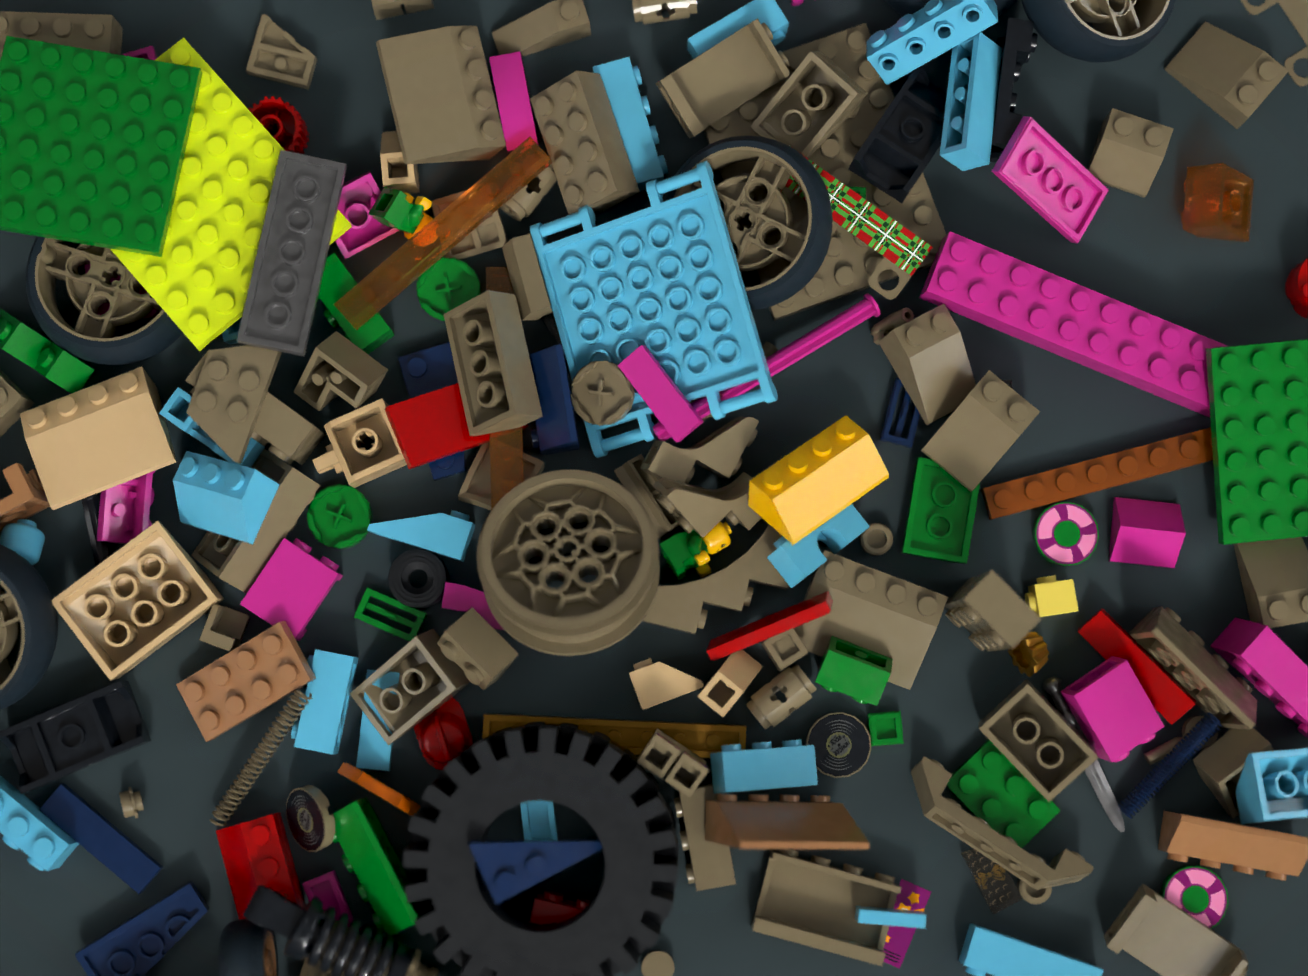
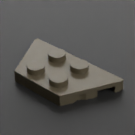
(232, 395)

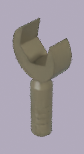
(1160, 751)

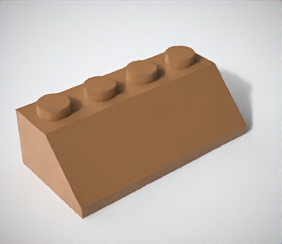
(1233, 844)

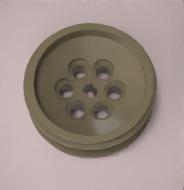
(578, 614)

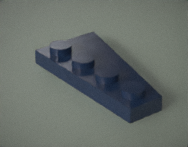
(425, 373)
(144, 938)

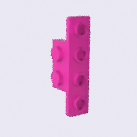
(125, 510)

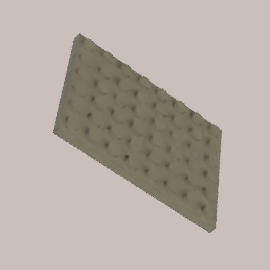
(848, 258)

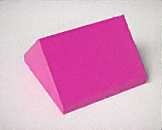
(1146, 532)

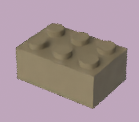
(1037, 740)

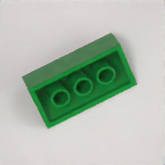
(375, 865)

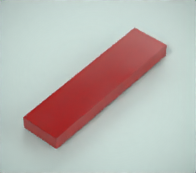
(770, 626)
(1161, 688)

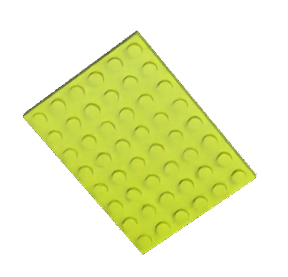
(214, 212)

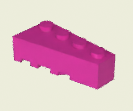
(1269, 666)

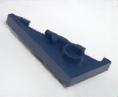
(517, 865)

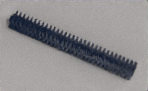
(1174, 761)

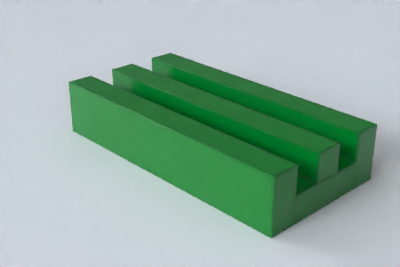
(416, 626)

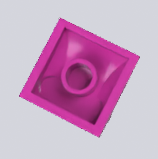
(355, 204)

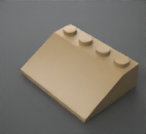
(98, 437)
(136, 600)

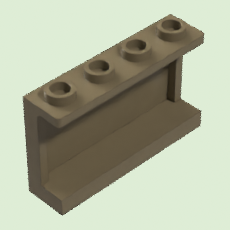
(817, 905)

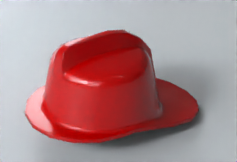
(444, 734)

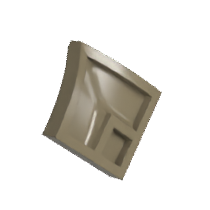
(484, 238)
(477, 484)

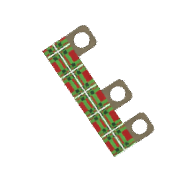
(899, 246)

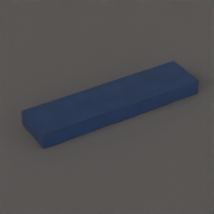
(101, 838)

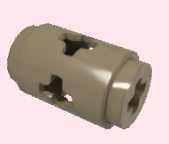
(651, 10)
(524, 203)
(790, 682)

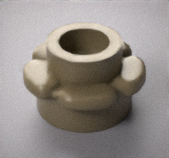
(131, 803)

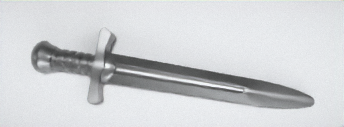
(1094, 771)

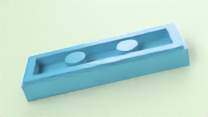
(372, 748)

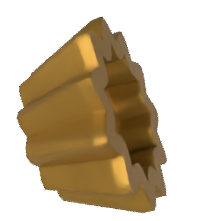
(1030, 654)

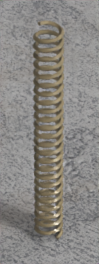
(245, 773)

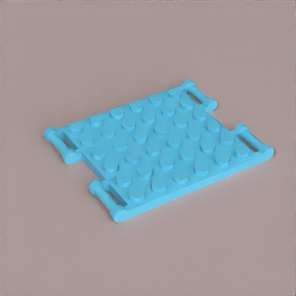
(658, 283)

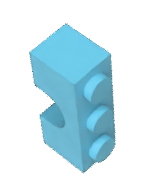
(175, 412)
(804, 557)

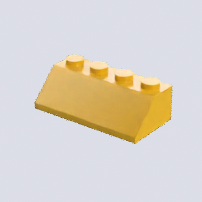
(817, 480)

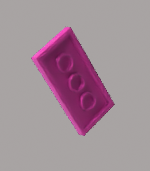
(1050, 179)

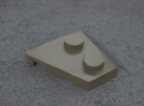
(279, 56)

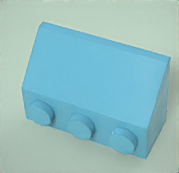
(222, 496)
(1273, 786)

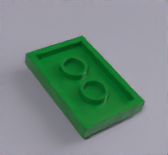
(939, 515)
(1001, 795)

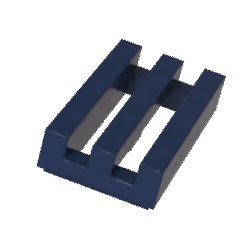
(896, 438)

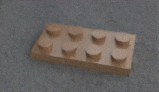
(245, 681)

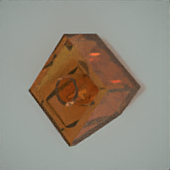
(1217, 203)

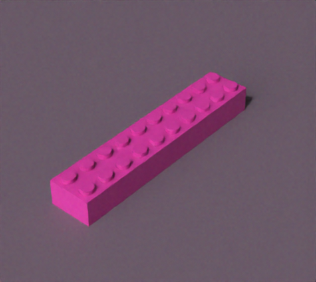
(1071, 321)

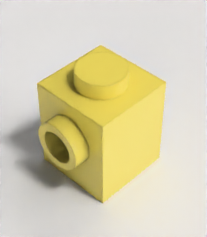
(1052, 596)

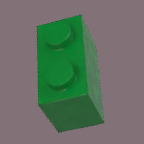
(854, 671)

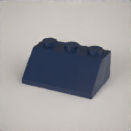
(557, 428)

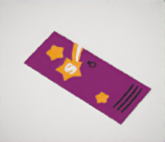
(899, 938)

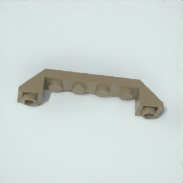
(931, 779)

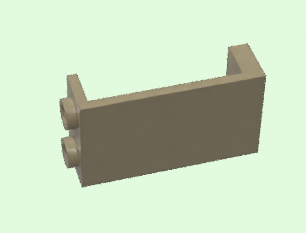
(724, 77)
(1172, 939)

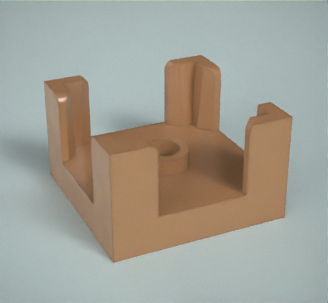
(27, 495)

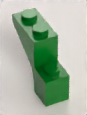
(42, 354)

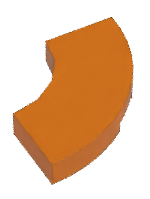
(378, 789)

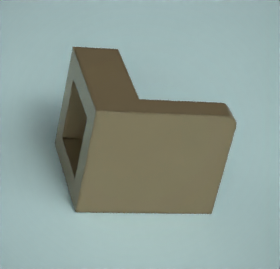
(224, 627)
(784, 649)

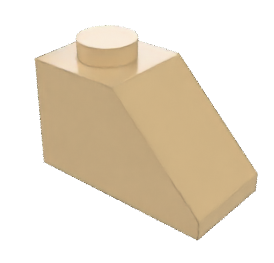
(660, 683)

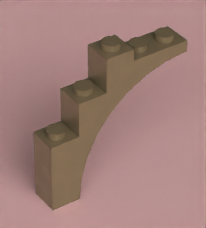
(681, 605)

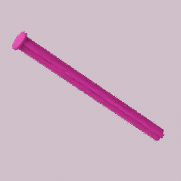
(793, 352)

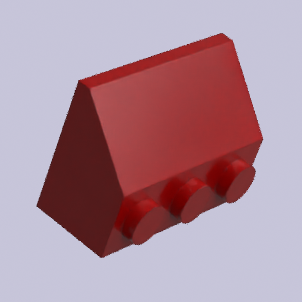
(257, 855)

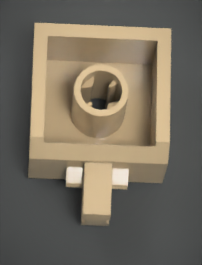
(346, 438)

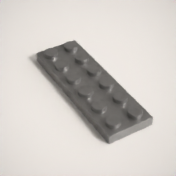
(292, 253)

